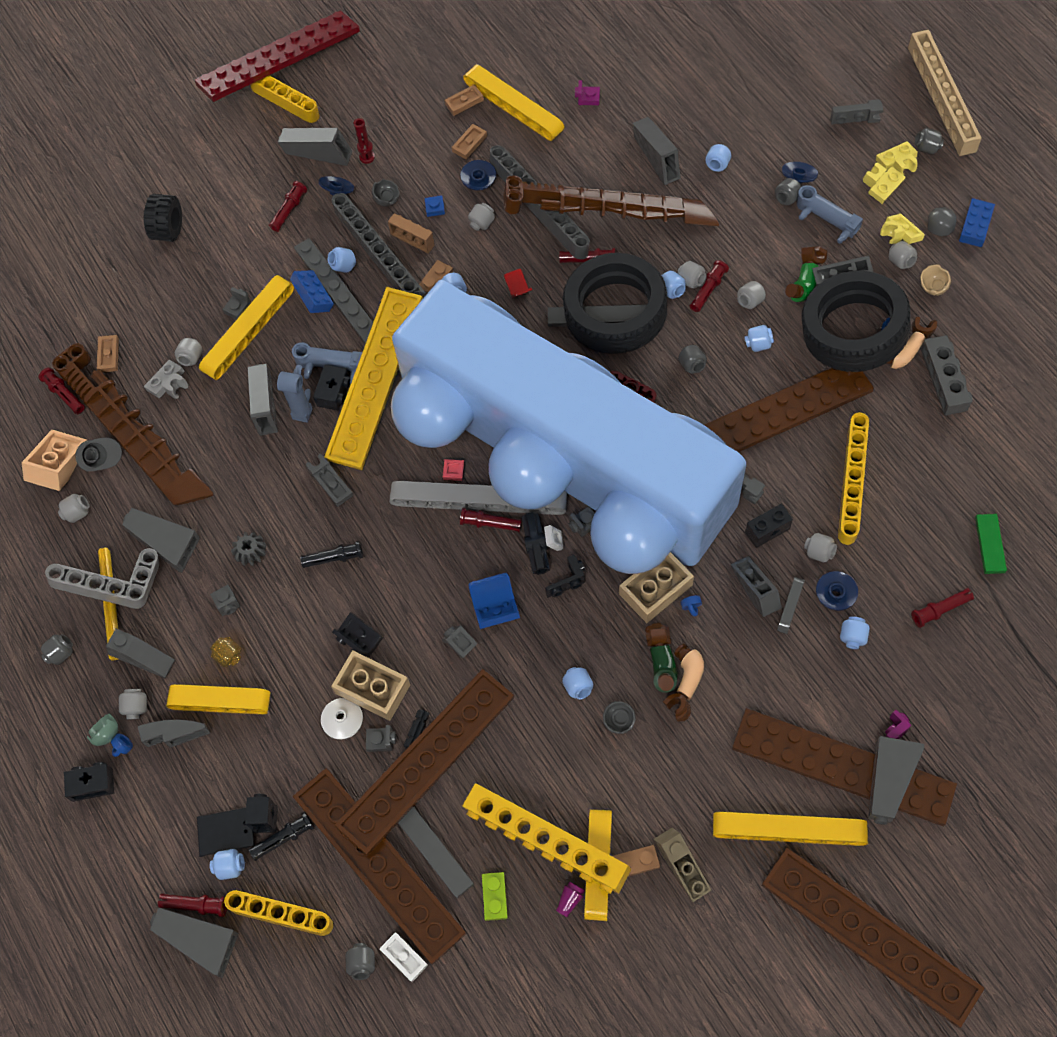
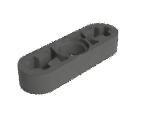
(790, 605)

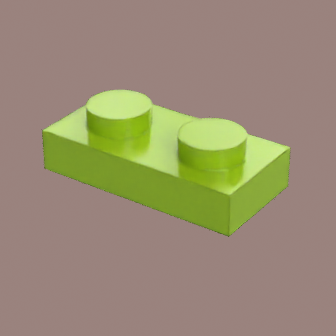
(494, 896)

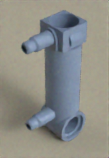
(810, 201)
(319, 357)
(296, 398)

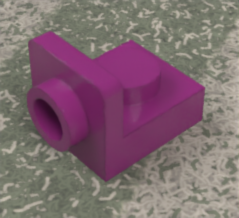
(587, 95)
(900, 726)

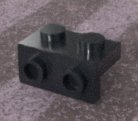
(358, 635)

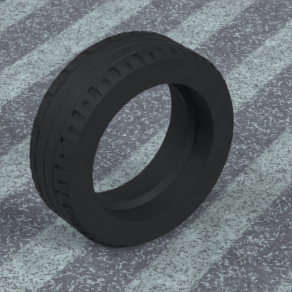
(607, 270)
(850, 289)

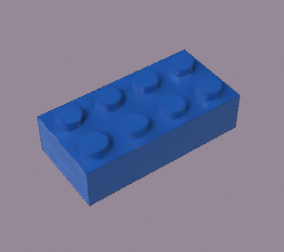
(976, 222)
(311, 291)

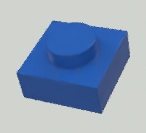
(434, 206)

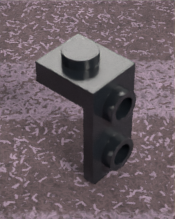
(573, 582)

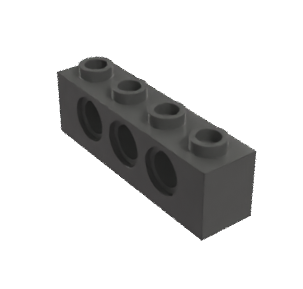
(943, 384)

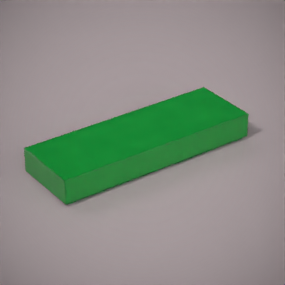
(990, 544)

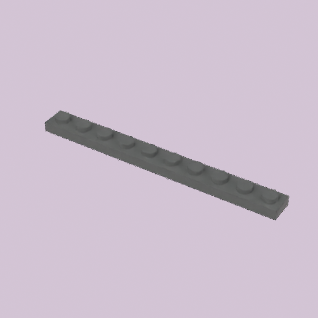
(336, 289)

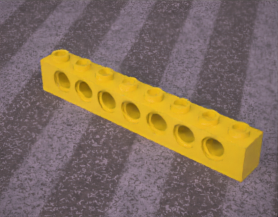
(617, 870)

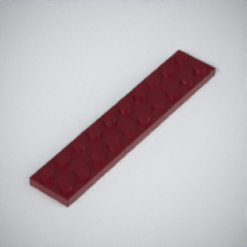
(276, 56)

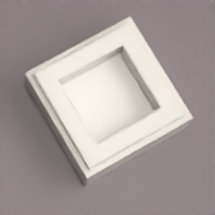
(553, 538)

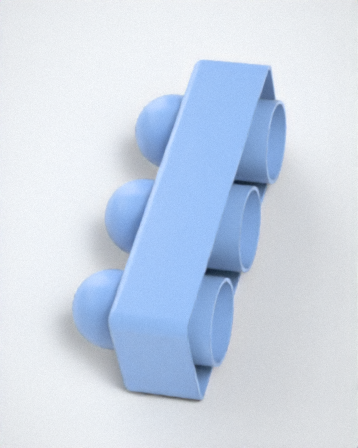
(563, 427)

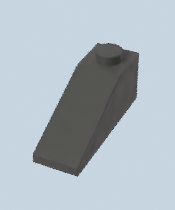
(858, 264)
(757, 586)
(139, 653)

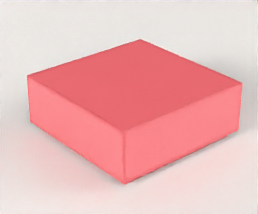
(453, 470)

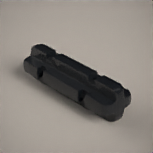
(416, 727)

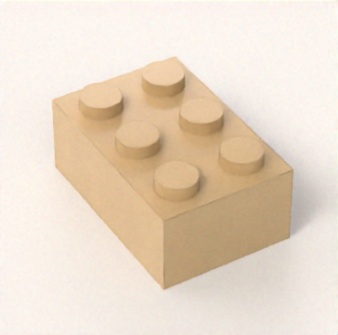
(656, 589)
(371, 685)

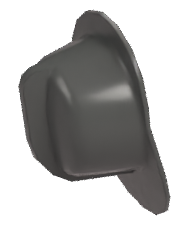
(98, 454)

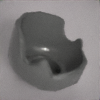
(385, 193)
(942, 221)
(619, 717)

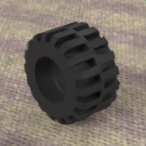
(162, 217)

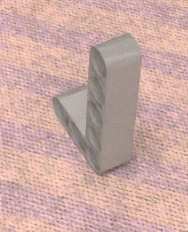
(108, 584)

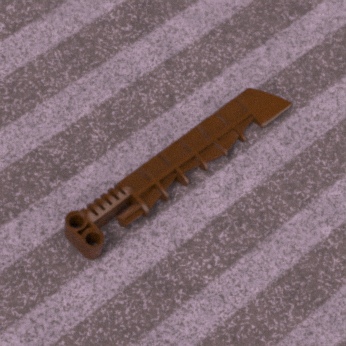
(580, 199)
(138, 440)

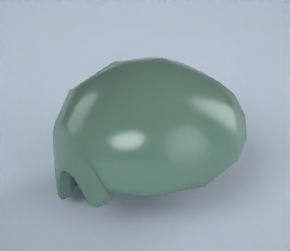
(103, 731)

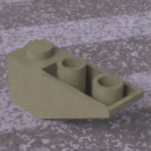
(682, 864)

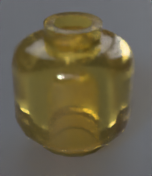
(226, 652)

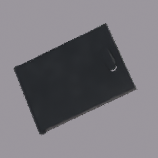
(223, 832)

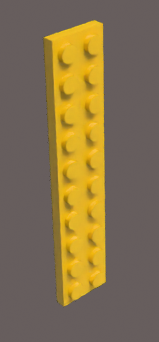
(370, 383)

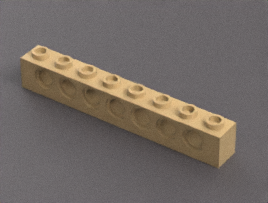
(944, 93)

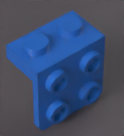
(493, 600)

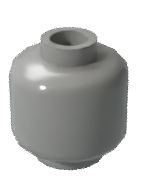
(481, 217)
(903, 255)
(693, 274)
(751, 295)
(188, 351)
(73, 508)
(820, 547)
(132, 703)

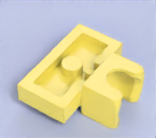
(899, 157)
(882, 182)
(901, 228)

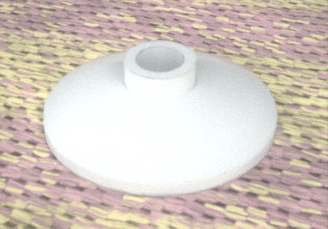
(344, 727)

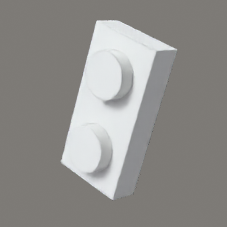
(403, 957)

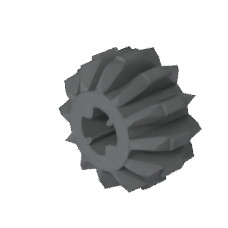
(250, 541)

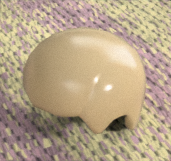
(935, 280)

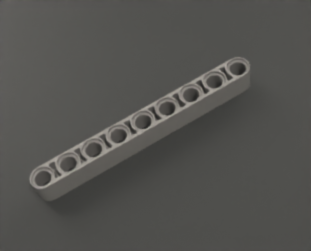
(461, 495)

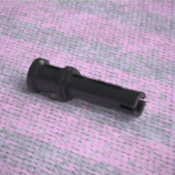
(340, 553)
(291, 831)

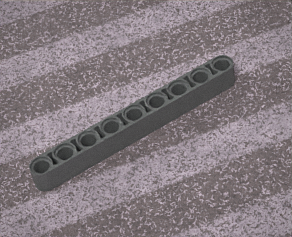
(558, 224)
(374, 245)

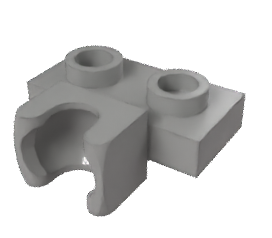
(167, 380)

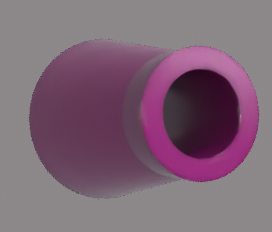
(570, 898)

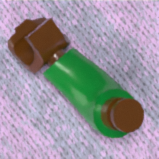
(806, 282)

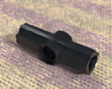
(535, 543)

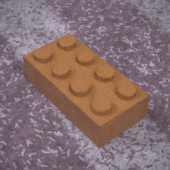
(411, 233)

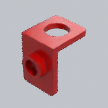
(516, 283)

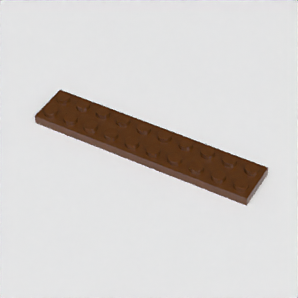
(790, 408)
(424, 762)
(836, 764)
(383, 872)
(873, 938)

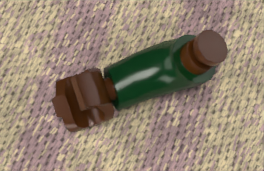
(663, 661)

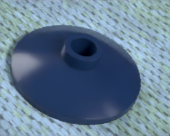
(475, 170)
(800, 171)
(336, 185)
(838, 582)

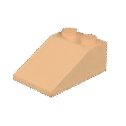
(52, 460)

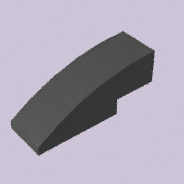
(171, 732)

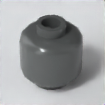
(929, 140)
(787, 191)
(692, 359)
(56, 649)
(360, 961)

